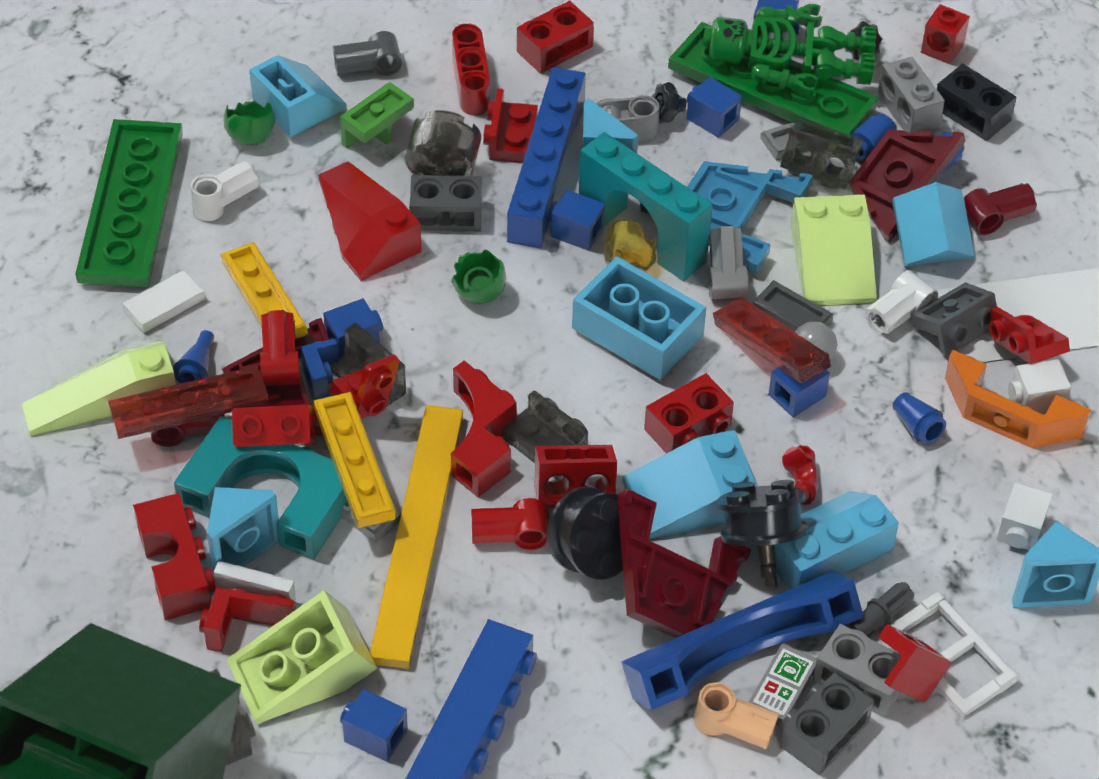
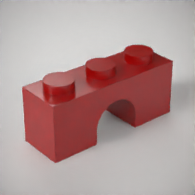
(182, 581)

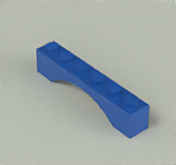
(543, 159)
(684, 662)

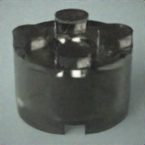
(442, 145)

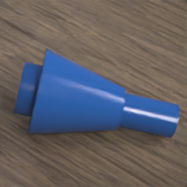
(195, 362)

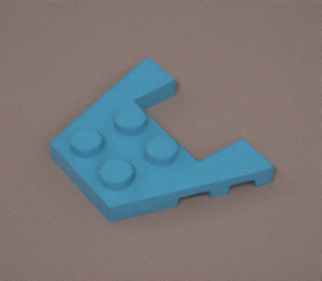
(737, 194)

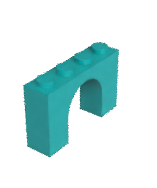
(681, 216)
(311, 512)

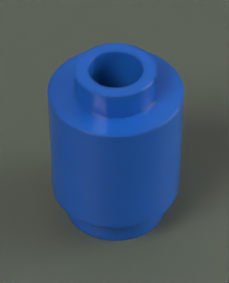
(872, 132)

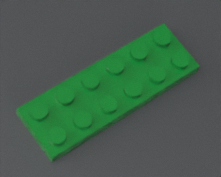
(832, 106)
(129, 203)

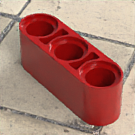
(471, 69)

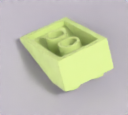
(834, 249)
(301, 659)

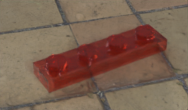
(772, 340)
(187, 402)

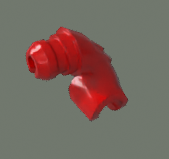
(802, 465)

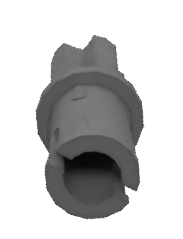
(881, 610)

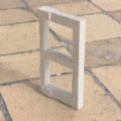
(1007, 676)

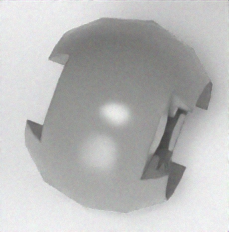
(820, 336)

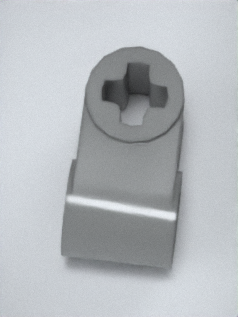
(637, 113)

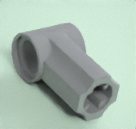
(727, 274)

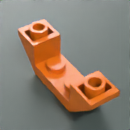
(1061, 423)

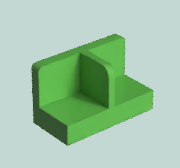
(375, 115)

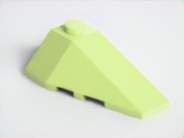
(87, 394)

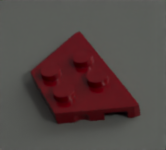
(898, 166)

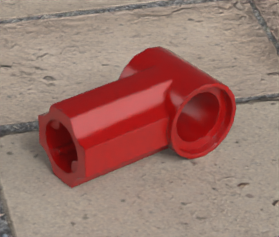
(279, 359)
(523, 524)

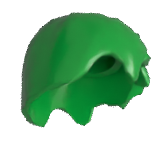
(249, 122)
(479, 277)

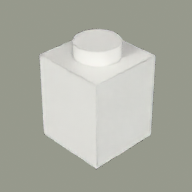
(1038, 384)
(1024, 516)

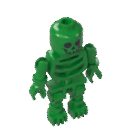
(732, 40)

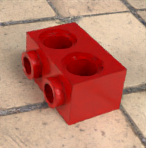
(555, 36)
(688, 413)
(576, 466)

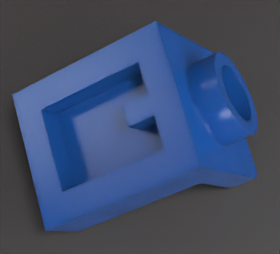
(316, 366)

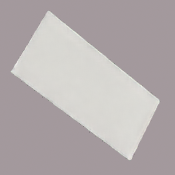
(1059, 300)

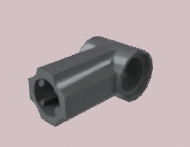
(377, 54)

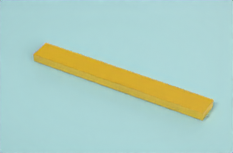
(416, 538)

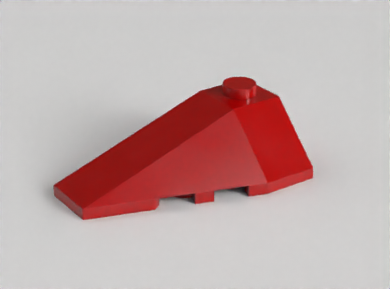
(369, 221)

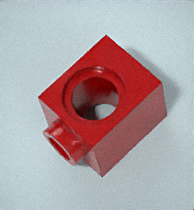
(945, 34)

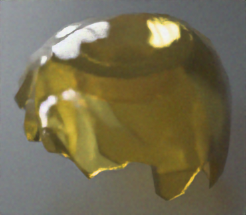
(629, 243)

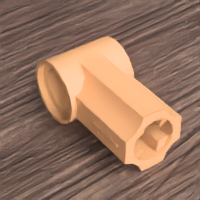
(735, 716)

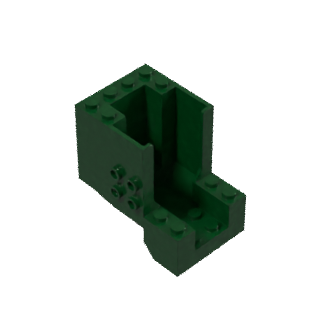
(115, 713)

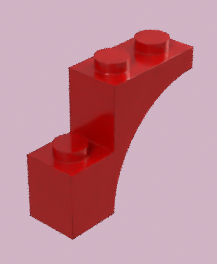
(483, 454)

